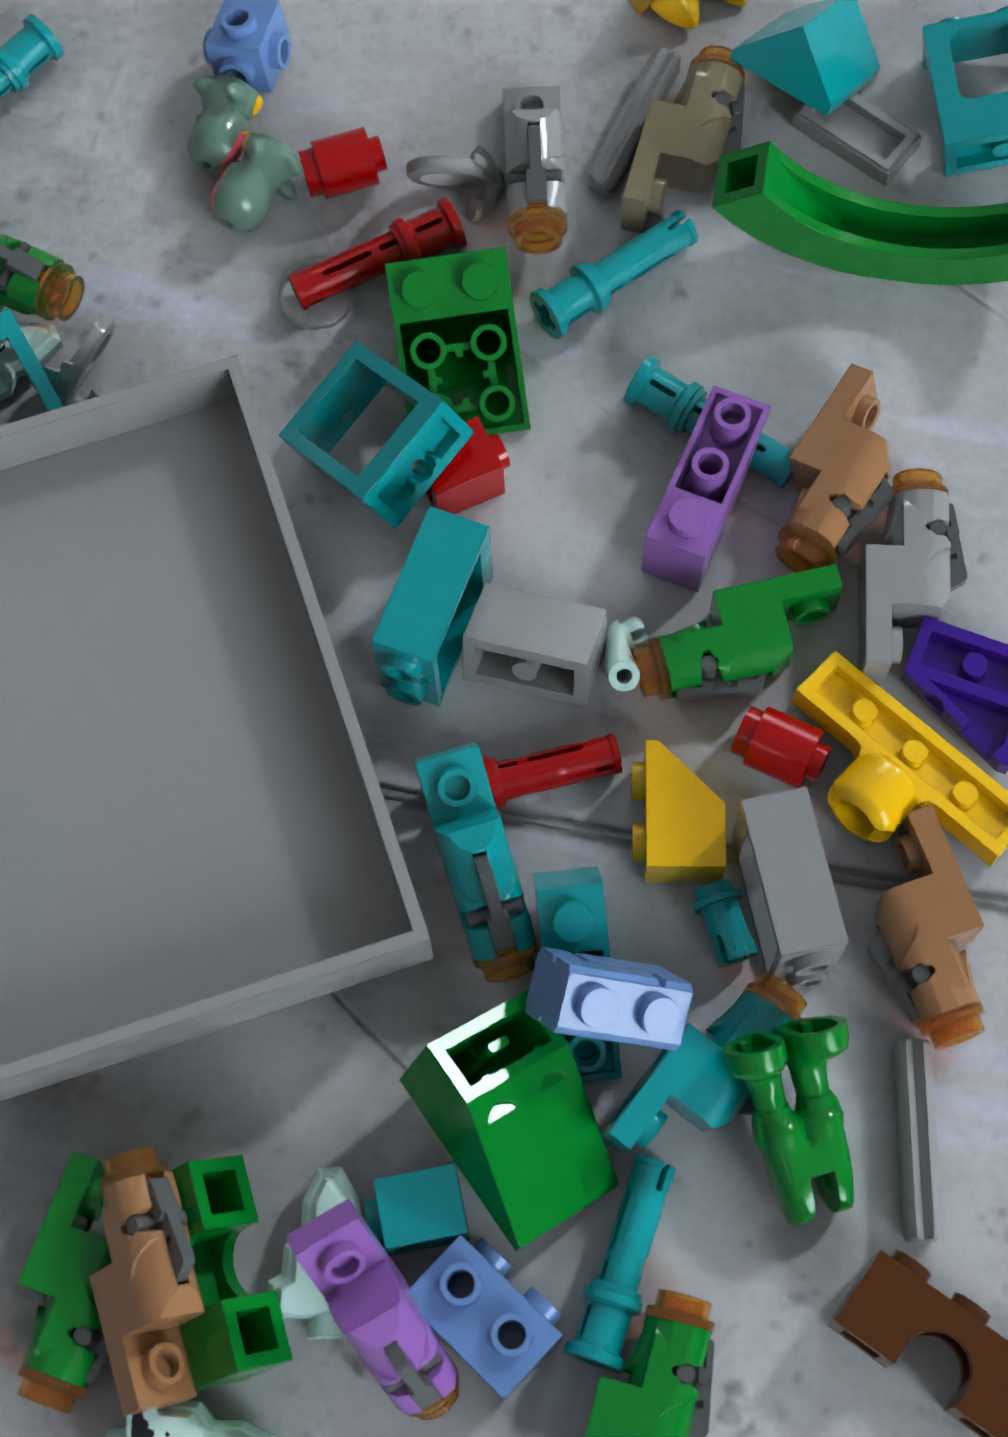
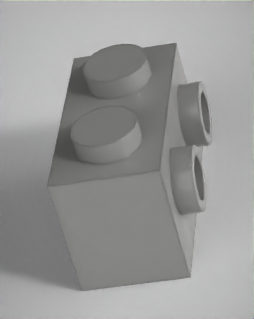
(536, 641)

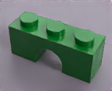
(238, 1330)

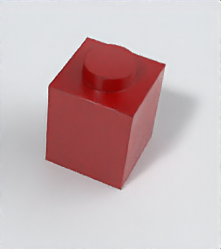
(472, 474)

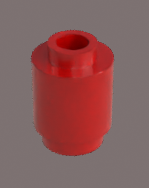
(342, 163)
(781, 746)

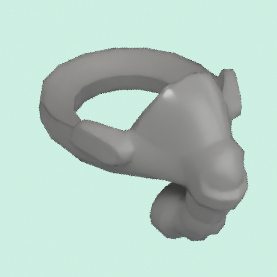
(462, 173)
(73, 373)

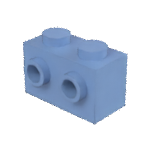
(485, 1316)

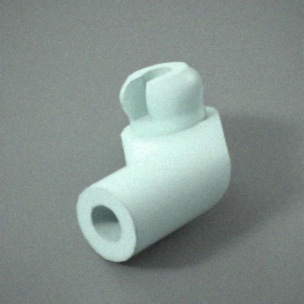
(618, 659)

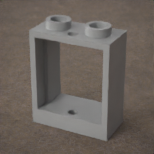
(789, 887)

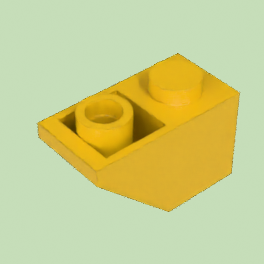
(682, 821)

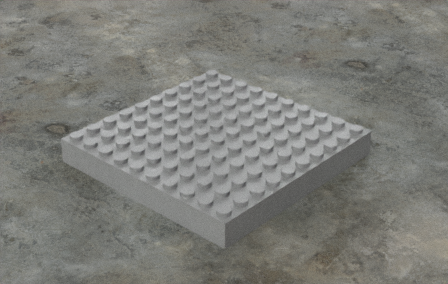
(172, 742)

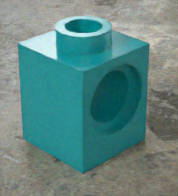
(418, 1210)

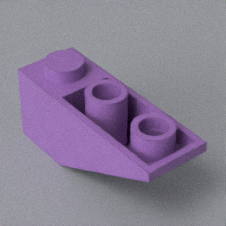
(704, 489)

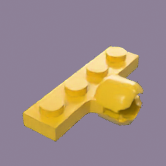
(899, 765)

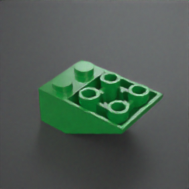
(461, 335)
(514, 1119)

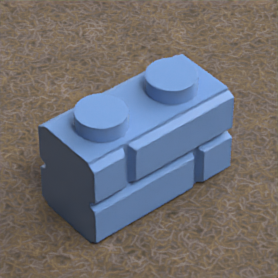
(608, 999)

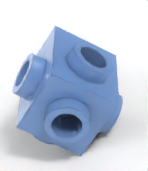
(249, 42)

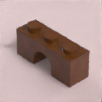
(896, 1304)

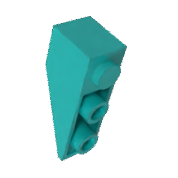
(575, 920)

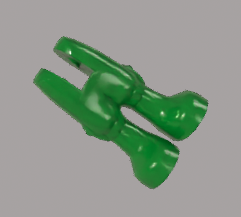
(811, 1136)

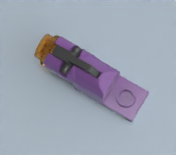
(377, 1311)

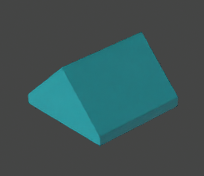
(814, 53)

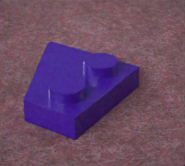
(964, 684)

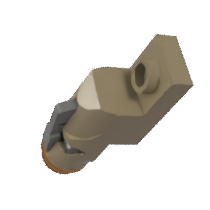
(686, 137)

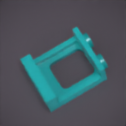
(970, 128)

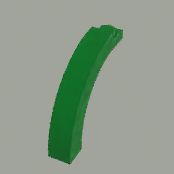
(854, 232)

